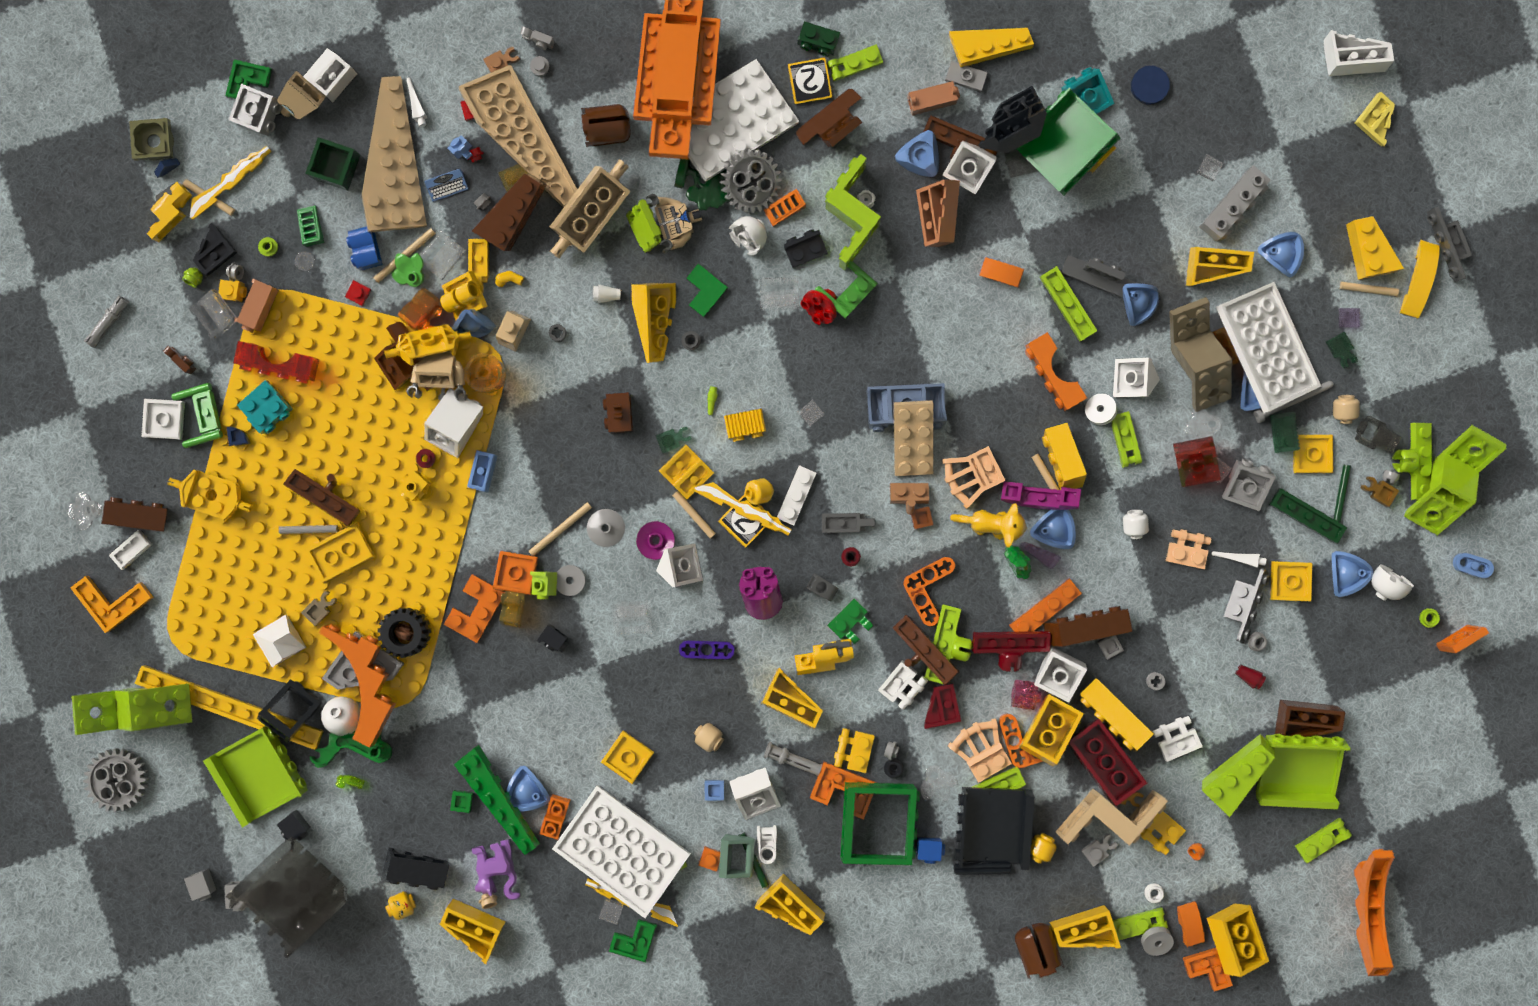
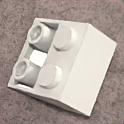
(330, 75)

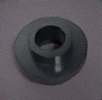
(897, 773)

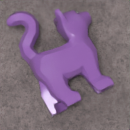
(498, 865)

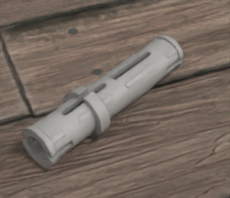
(110, 316)

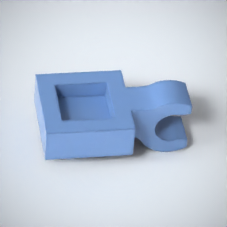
(459, 147)

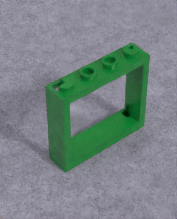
(848, 818)

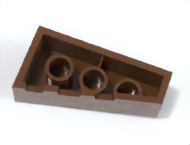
(511, 213)
(1088, 627)

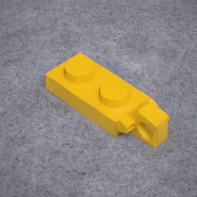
(479, 260)

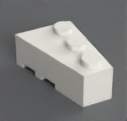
(1356, 56)

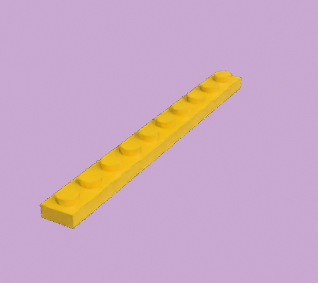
(226, 705)

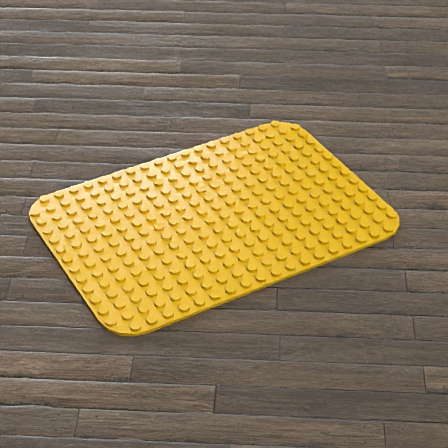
(367, 435)

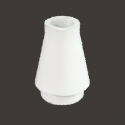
(605, 294)

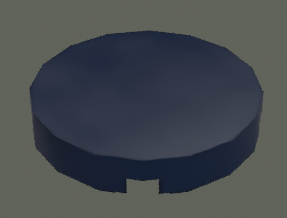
(1150, 85)

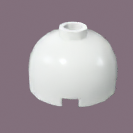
(748, 231)
(1390, 584)
(340, 715)

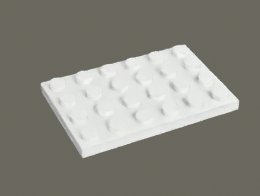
(744, 117)
(1268, 347)
(621, 851)

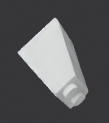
(452, 423)

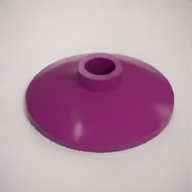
(648, 532)

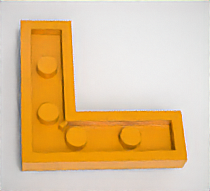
(106, 614)

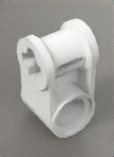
(767, 840)

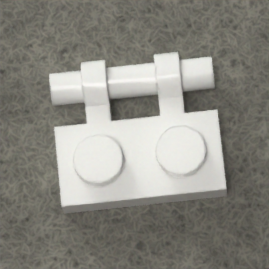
(898, 680)
(1179, 744)

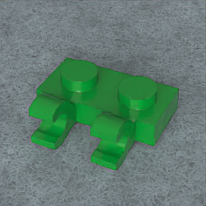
(847, 619)

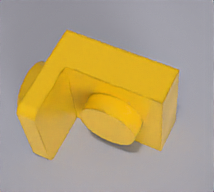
(232, 290)

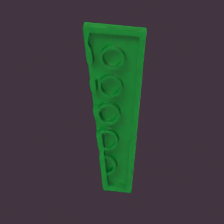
(477, 772)

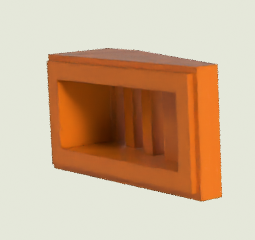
(801, 205)

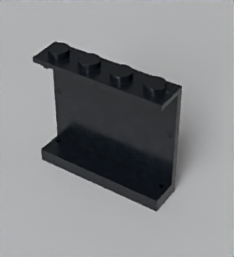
(995, 826)

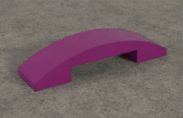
(1040, 497)

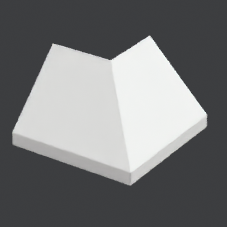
(1134, 377)
(680, 565)
(279, 640)

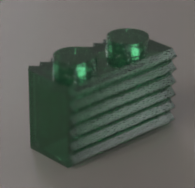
(1284, 432)

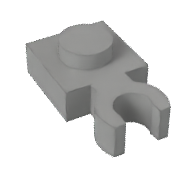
(542, 40)
(1096, 851)

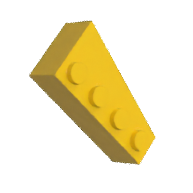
(1116, 715)

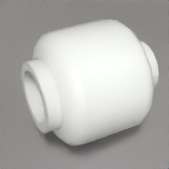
(1135, 524)

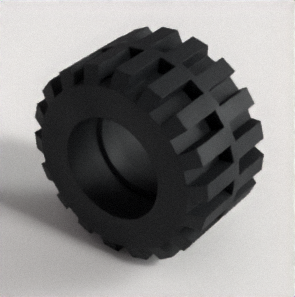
(390, 641)

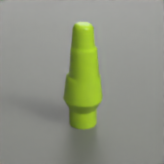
(712, 398)

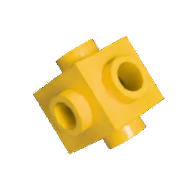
(420, 485)

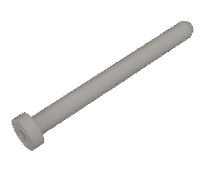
(1260, 416)

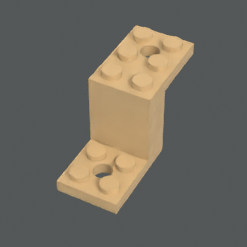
(1126, 828)

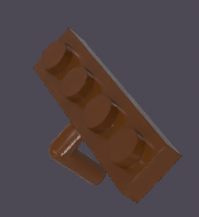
(952, 135)
(322, 497)
(925, 650)

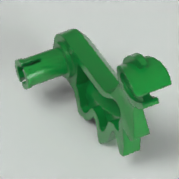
(378, 753)

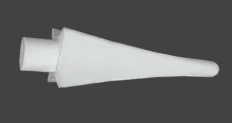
(417, 110)
(1250, 559)

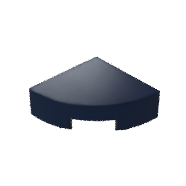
(166, 166)
(237, 437)

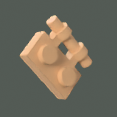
(1187, 555)

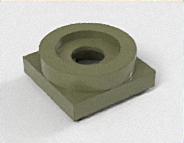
(140, 132)

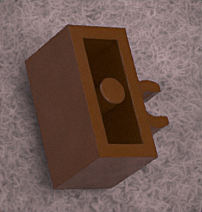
(618, 413)

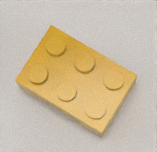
(1051, 730)
(1237, 940)

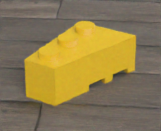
(1214, 264)
(1064, 456)
(791, 905)

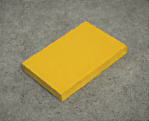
(340, 553)

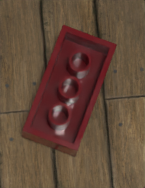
(1106, 762)

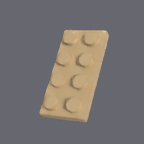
(913, 438)

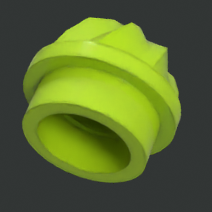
(192, 277)

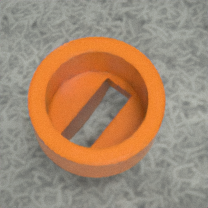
(1200, 851)

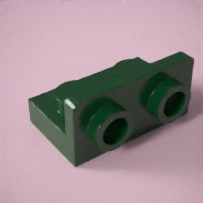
(818, 39)

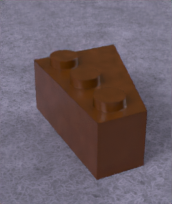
(134, 514)
(1308, 718)

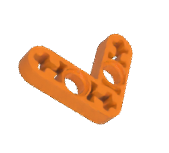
(920, 590)
(1029, 759)

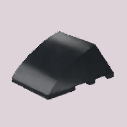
(1015, 122)

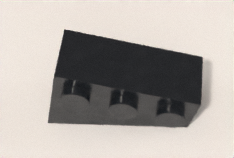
(415, 870)

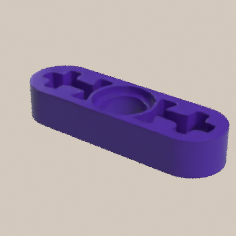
(720, 654)

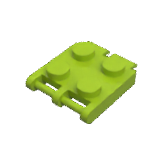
(644, 226)

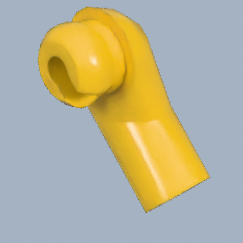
(504, 277)

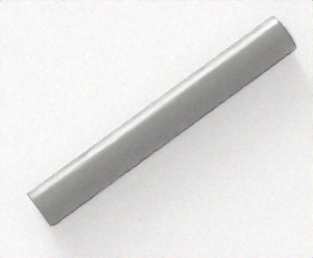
(308, 529)

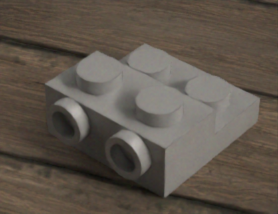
(255, 110)
(1249, 484)

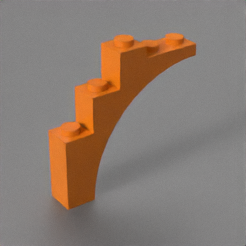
(371, 679)
(1371, 933)

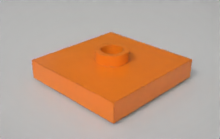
(514, 572)
(1462, 638)

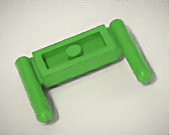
(854, 293)
(205, 412)

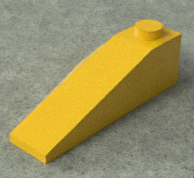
(651, 309)

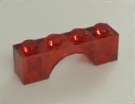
(253, 356)

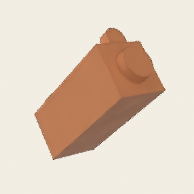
(933, 98)
(257, 306)

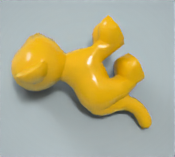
(1002, 525)

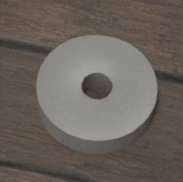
(578, 577)
(1157, 941)

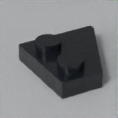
(213, 251)

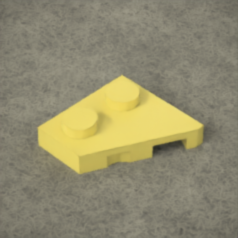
(1377, 118)

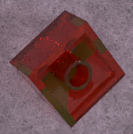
(1197, 461)

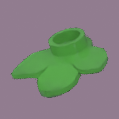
(406, 268)

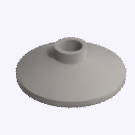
(614, 522)

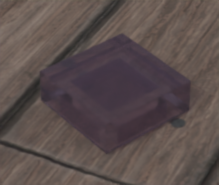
(1349, 317)

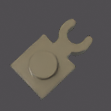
(317, 610)

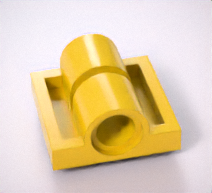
(462, 294)

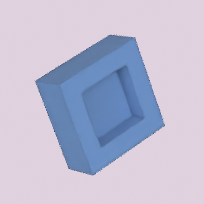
(714, 790)

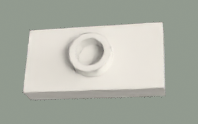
(130, 549)

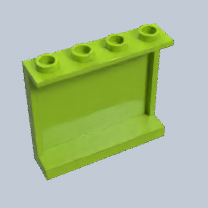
(1302, 772)
(255, 775)

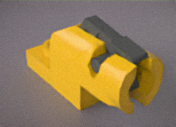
(168, 210)
(824, 657)

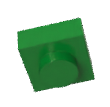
(461, 801)

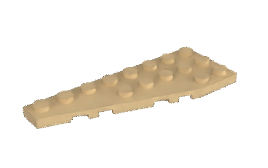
(510, 119)
(391, 177)

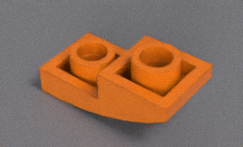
(1001, 272)
(555, 816)
(1191, 924)

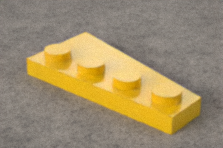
(984, 45)

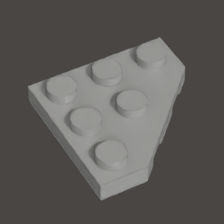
(342, 674)

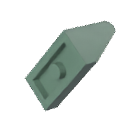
(726, 856)

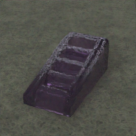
(1045, 557)

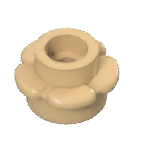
(488, 901)

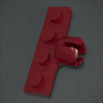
(1011, 646)

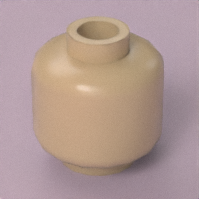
(1346, 408)
(708, 737)

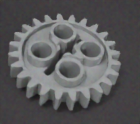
(742, 165)
(99, 784)

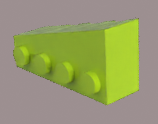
(1237, 775)

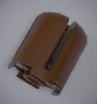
(605, 125)
(1029, 952)

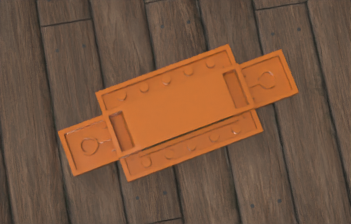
(669, 72)

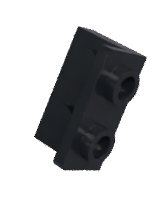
(805, 248)

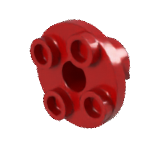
(819, 306)

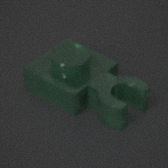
(1341, 346)
(669, 440)

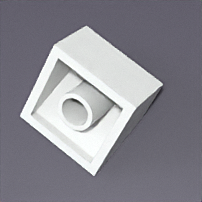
(970, 166)
(1060, 674)
(754, 793)

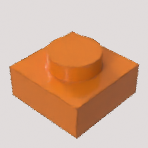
(710, 859)

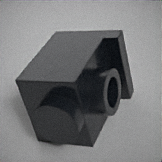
(553, 639)

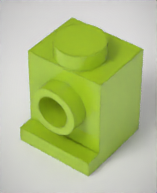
(544, 584)

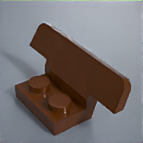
(833, 121)
(395, 368)

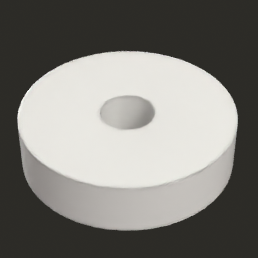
(1106, 415)

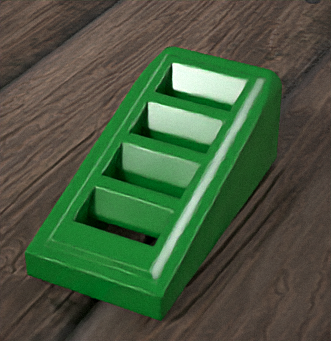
(318, 239)

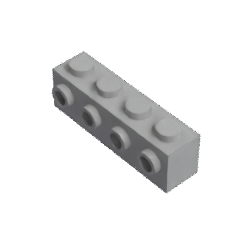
(1235, 202)

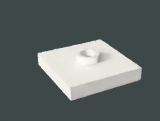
(163, 419)

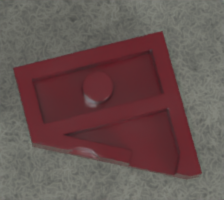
(942, 707)

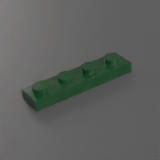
(1308, 516)

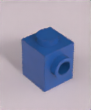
(930, 849)

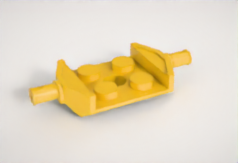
(414, 345)
(195, 492)

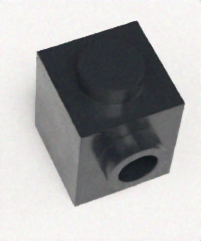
(294, 826)

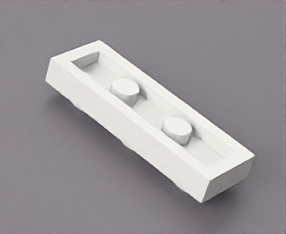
(796, 495)

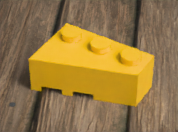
(1371, 249)
(791, 701)
(473, 928)
(1086, 929)

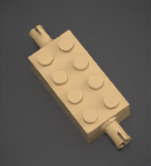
(589, 209)

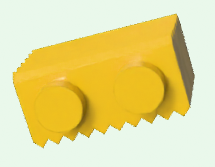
(745, 424)

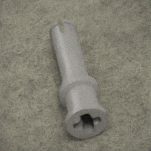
(783, 756)

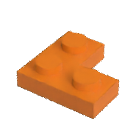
(1208, 963)

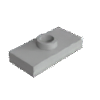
(966, 76)

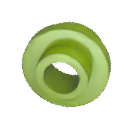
(273, 247)
(1435, 618)

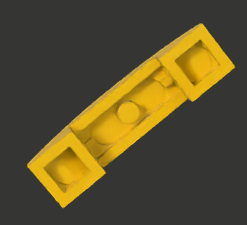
(1422, 279)

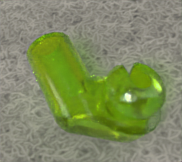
(350, 780)

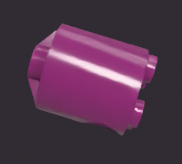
(761, 592)

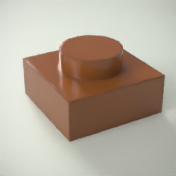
(921, 518)

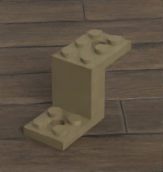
(1200, 354)

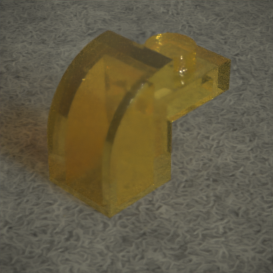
(512, 608)

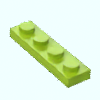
(1068, 303)

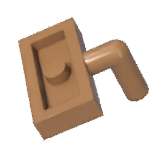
(909, 494)

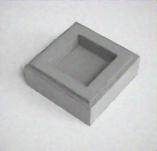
(1110, 646)

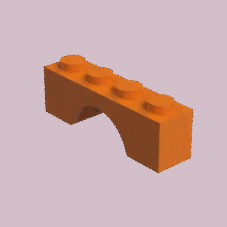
(1066, 393)

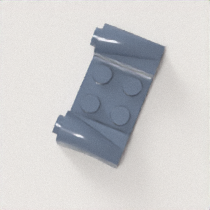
(882, 398)

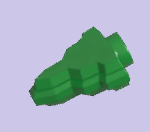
(1018, 562)

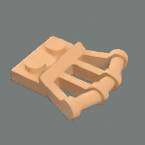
(984, 468)
(988, 760)

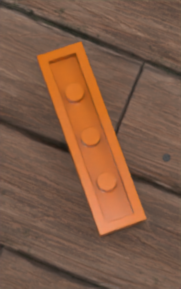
(1046, 607)

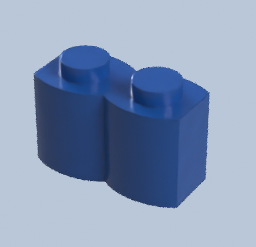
(364, 249)

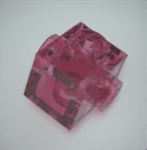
(1025, 695)

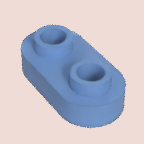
(1472, 565)

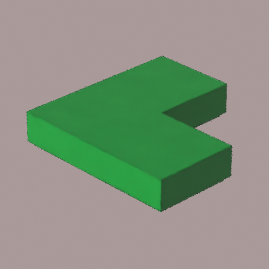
(244, 74)
(710, 290)
(636, 946)

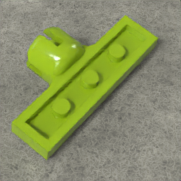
(1417, 459)
(948, 640)

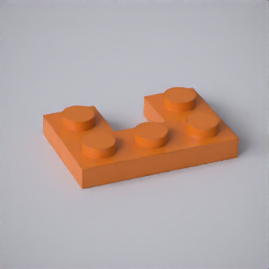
(475, 624)
(835, 777)

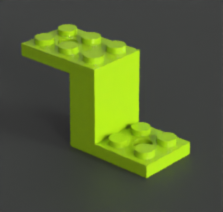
(852, 211)
(1455, 480)
(131, 709)

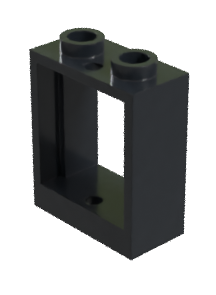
(279, 727)

